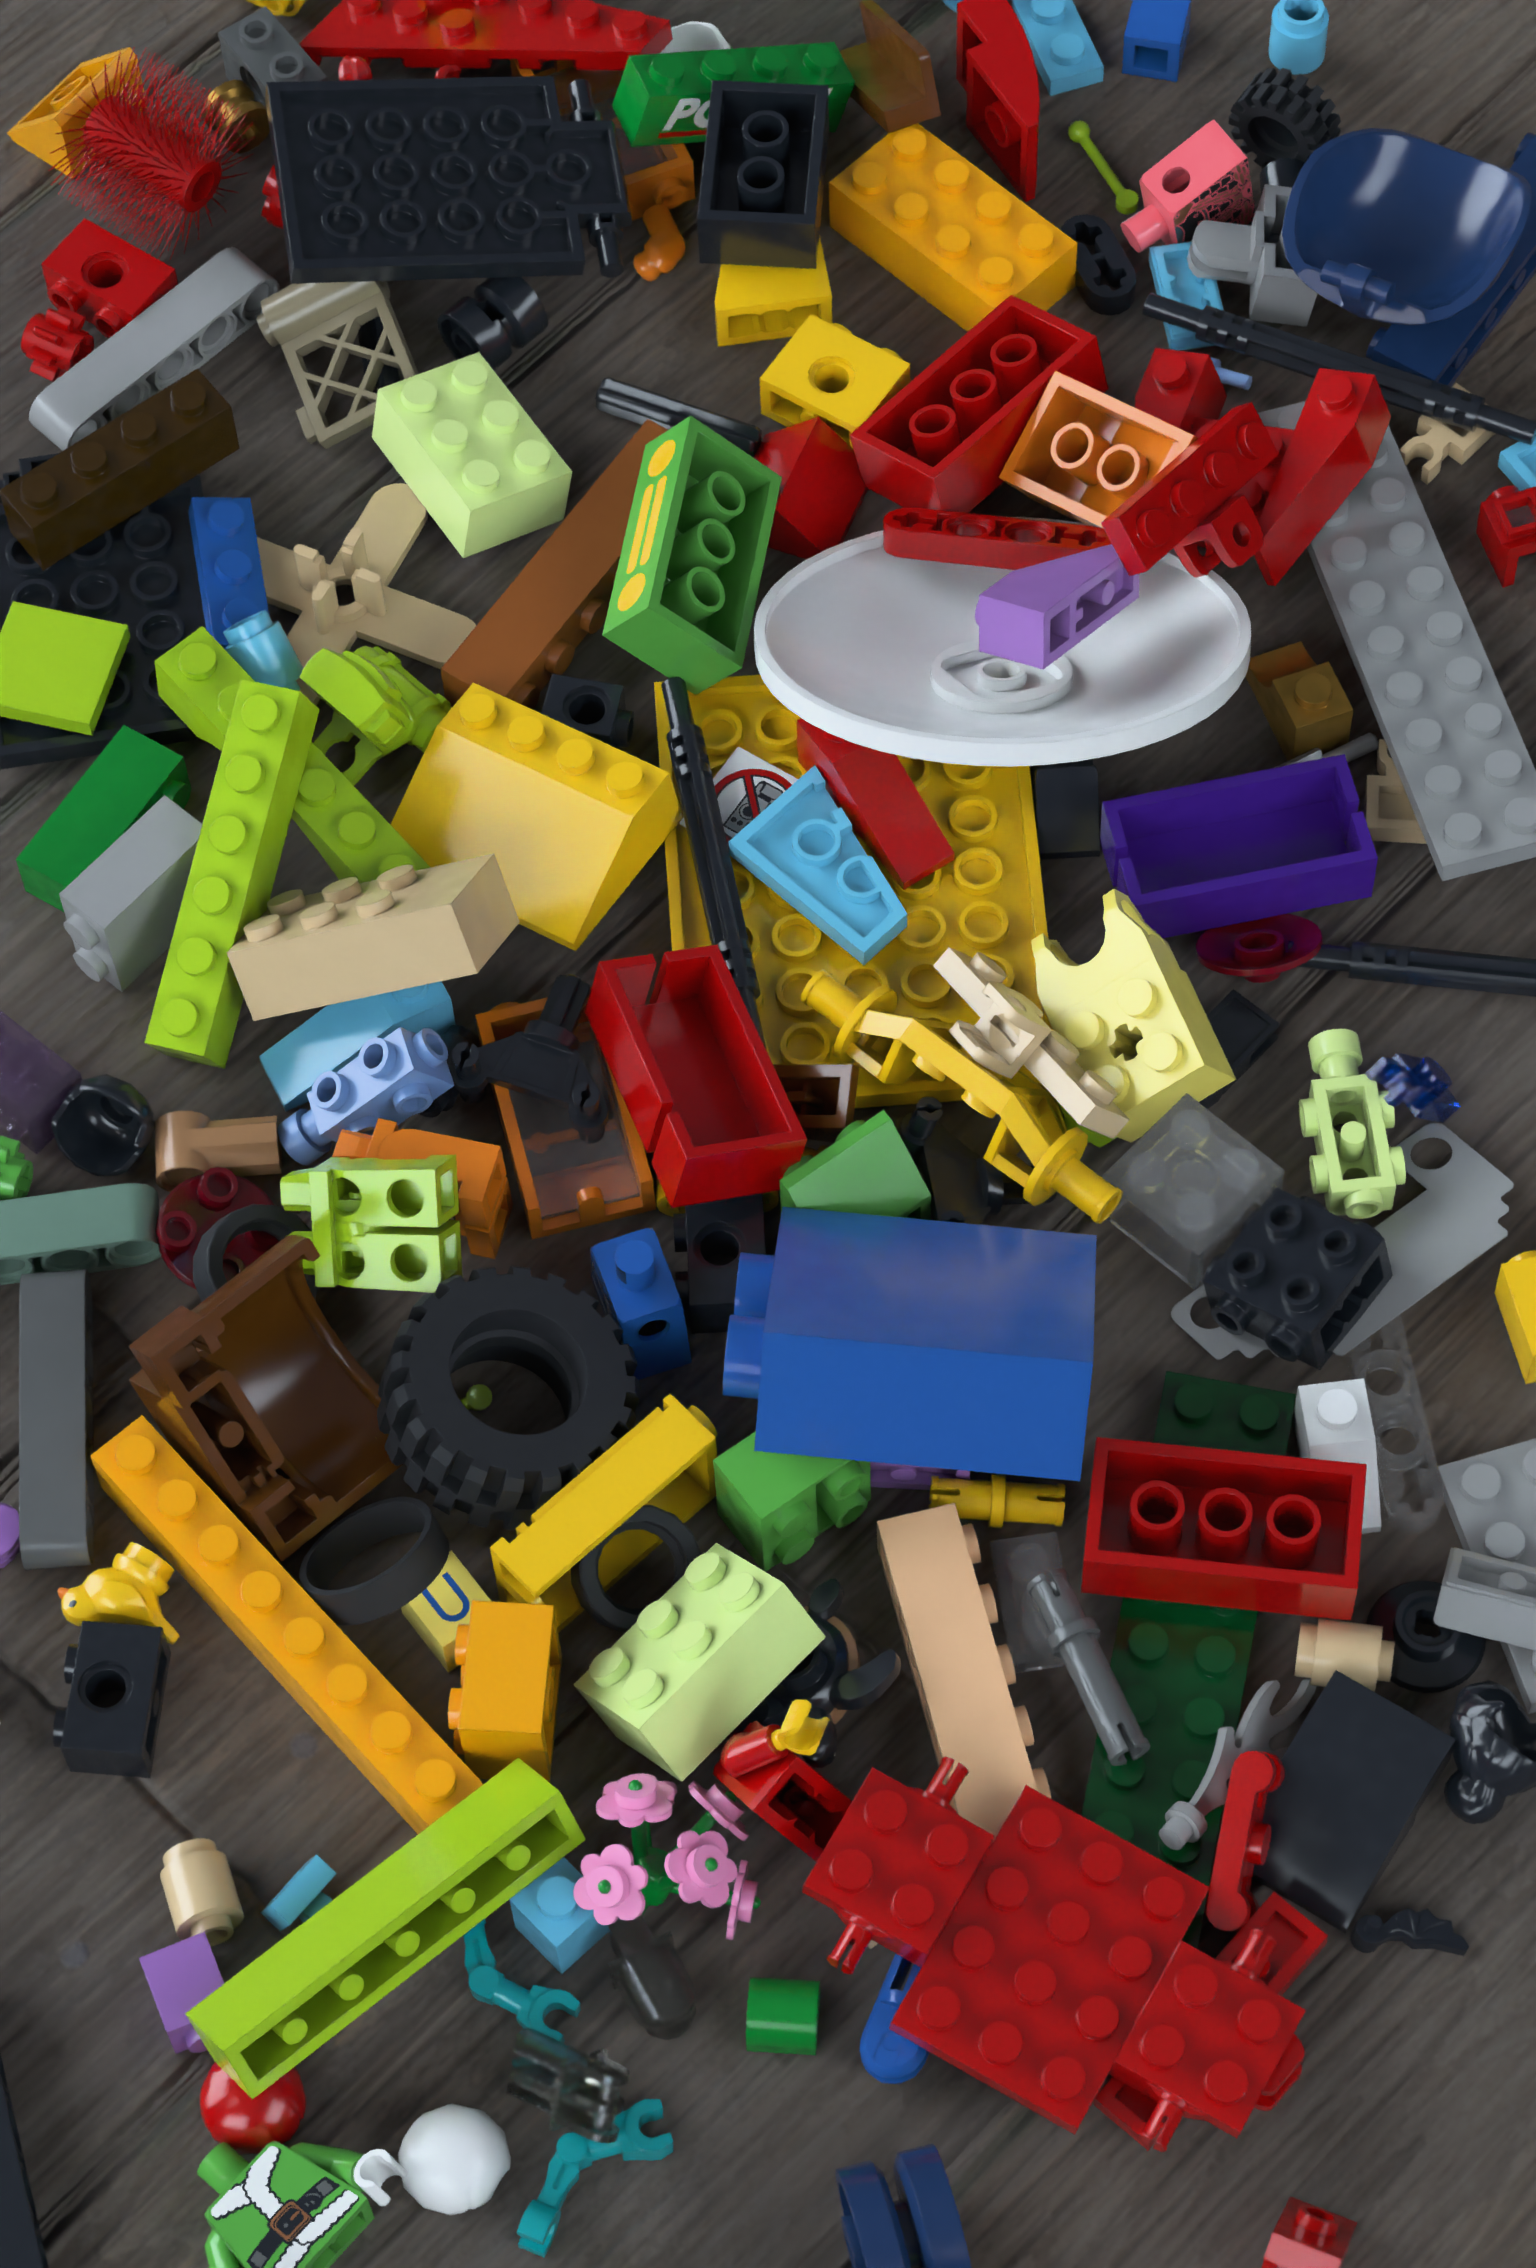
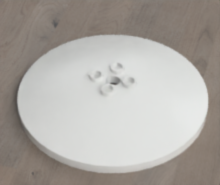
(895, 662)

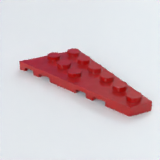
(483, 30)

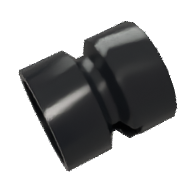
(497, 318)

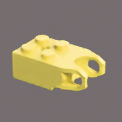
(1132, 1017)

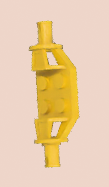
(1027, 1111)

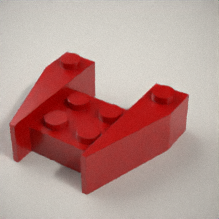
(1315, 462)

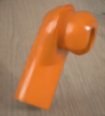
(664, 246)

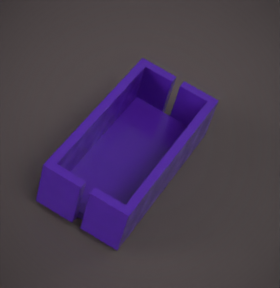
(1240, 847)

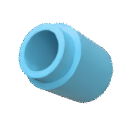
(1298, 35)
(264, 651)

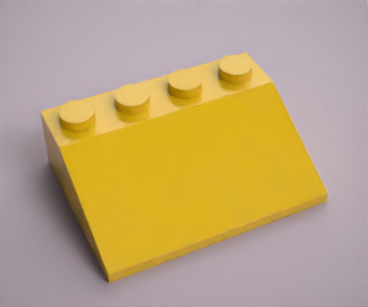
(549, 802)

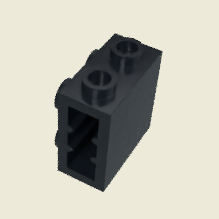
(1297, 1277)

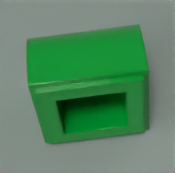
(782, 2016)

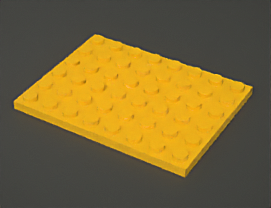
(976, 903)

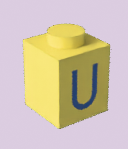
(442, 1607)

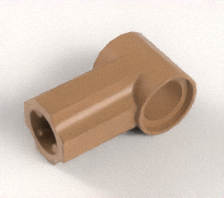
(192, 1144)

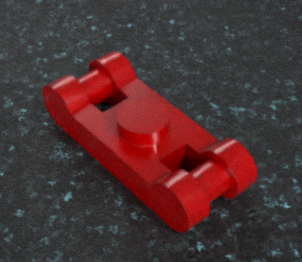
(1242, 1839)

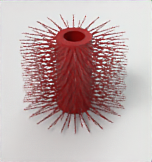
(152, 153)

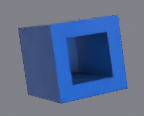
(1156, 38)

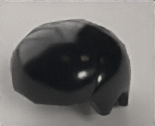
(103, 1125)

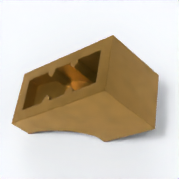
(1300, 700)

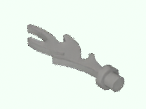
(1257, 1726)

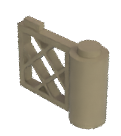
(316, 315)

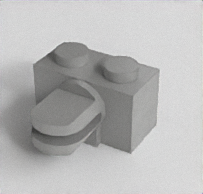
(1255, 258)

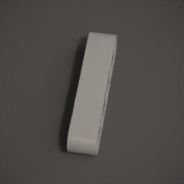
(155, 348)

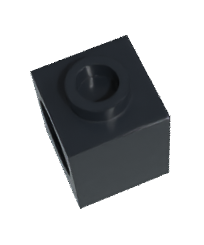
(581, 700)

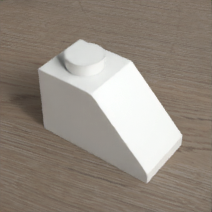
(1337, 1425)

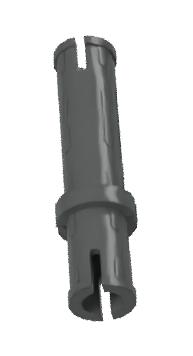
(1076, 1641)

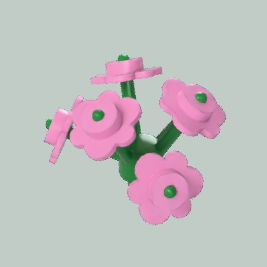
(694, 1868)

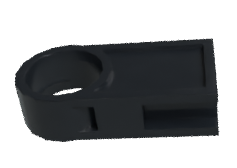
(1243, 1036)

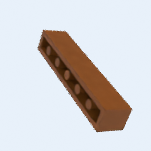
(556, 595)

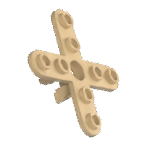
(367, 561)

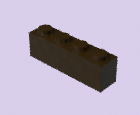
(120, 469)

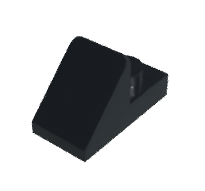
(1066, 809)

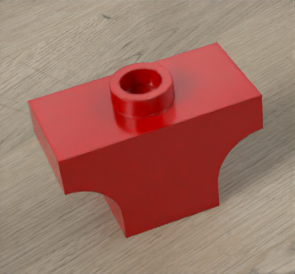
(1308, 2238)

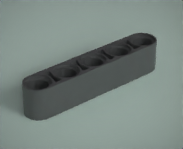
(56, 1420)

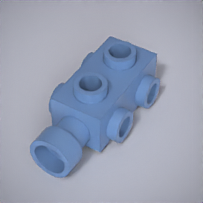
(369, 1089)

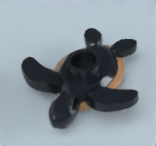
(828, 1676)

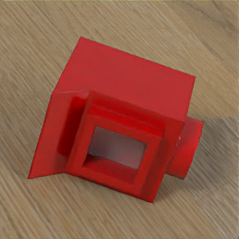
(1507, 529)

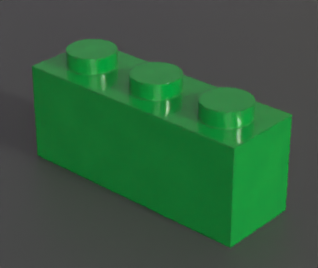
(99, 809)

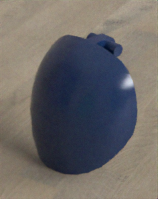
(1402, 225)

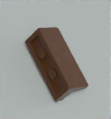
(891, 72)

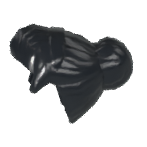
(1490, 1751)

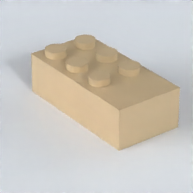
(373, 936)

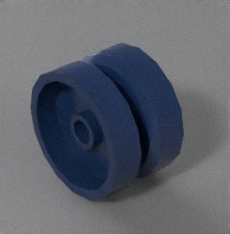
(903, 2233)

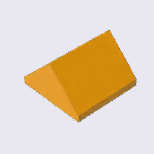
(38, 127)

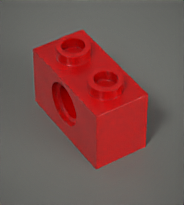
(104, 277)

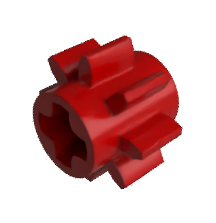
(56, 342)

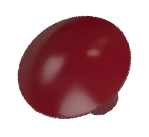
(195, 1208)

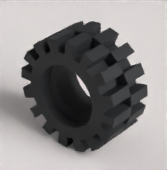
(1282, 117)

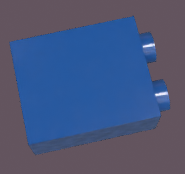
(917, 1343)

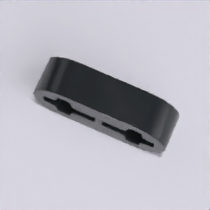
(1107, 260)

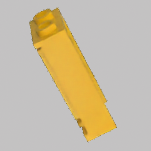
(657, 1463)

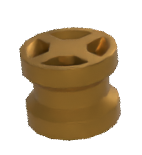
(243, 97)

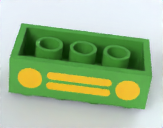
(692, 556)

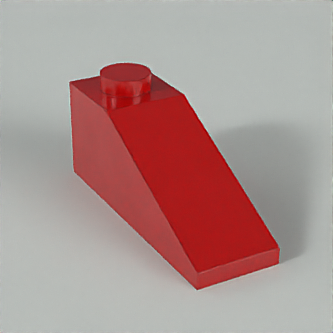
(878, 803)

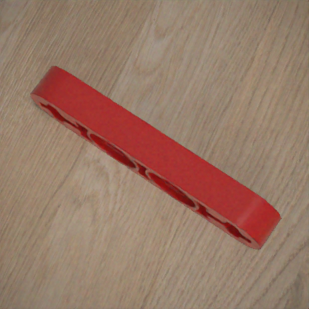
(983, 538)

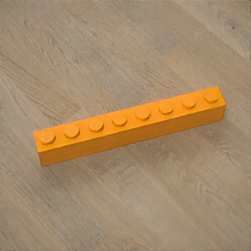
(282, 1626)

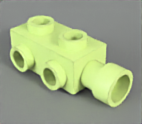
(1357, 1164)

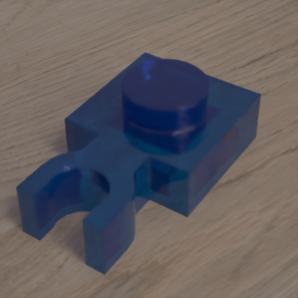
(1418, 1084)

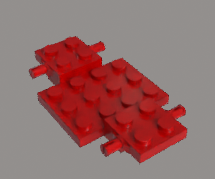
(1051, 1956)

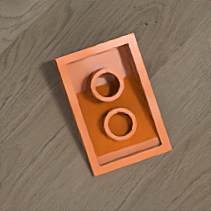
(1089, 451)

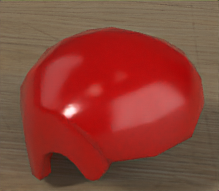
(247, 2122)

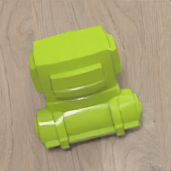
(374, 702)

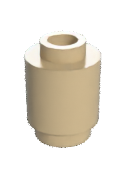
(1344, 1647)
(200, 1891)

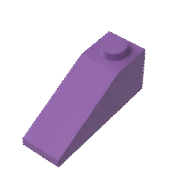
(1053, 605)

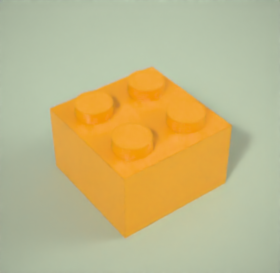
(507, 1687)

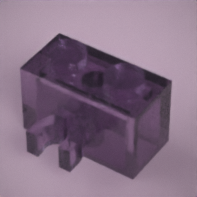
(30, 1085)

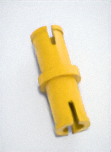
(1000, 1500)

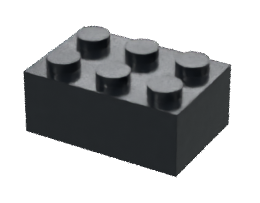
(763, 174)

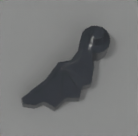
(1413, 1928)

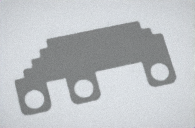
(1423, 1239)

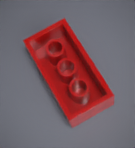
(962, 415)
(1224, 1528)

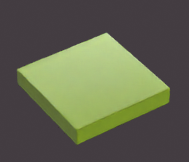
(58, 666)

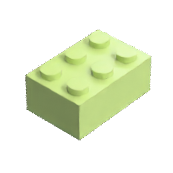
(471, 454)
(699, 1660)

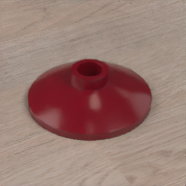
(1259, 947)

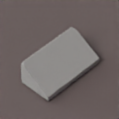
(1488, 1598)

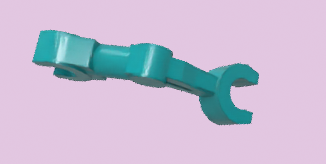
(493, 1988)
(576, 2153)

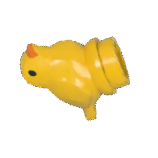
(122, 1592)

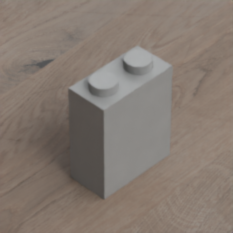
(131, 896)

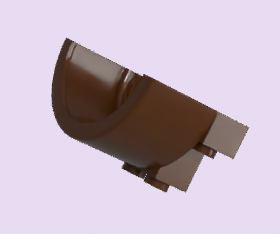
(266, 1401)

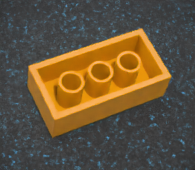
(949, 228)

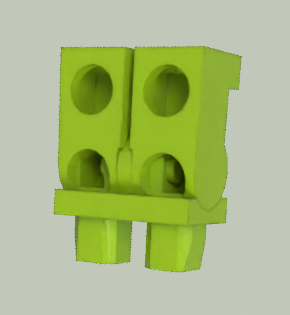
(379, 1221)

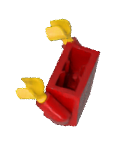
(779, 1784)

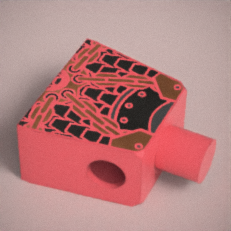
(1193, 183)

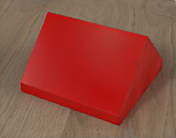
(817, 487)

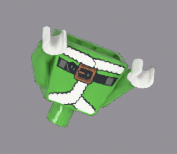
(291, 2203)

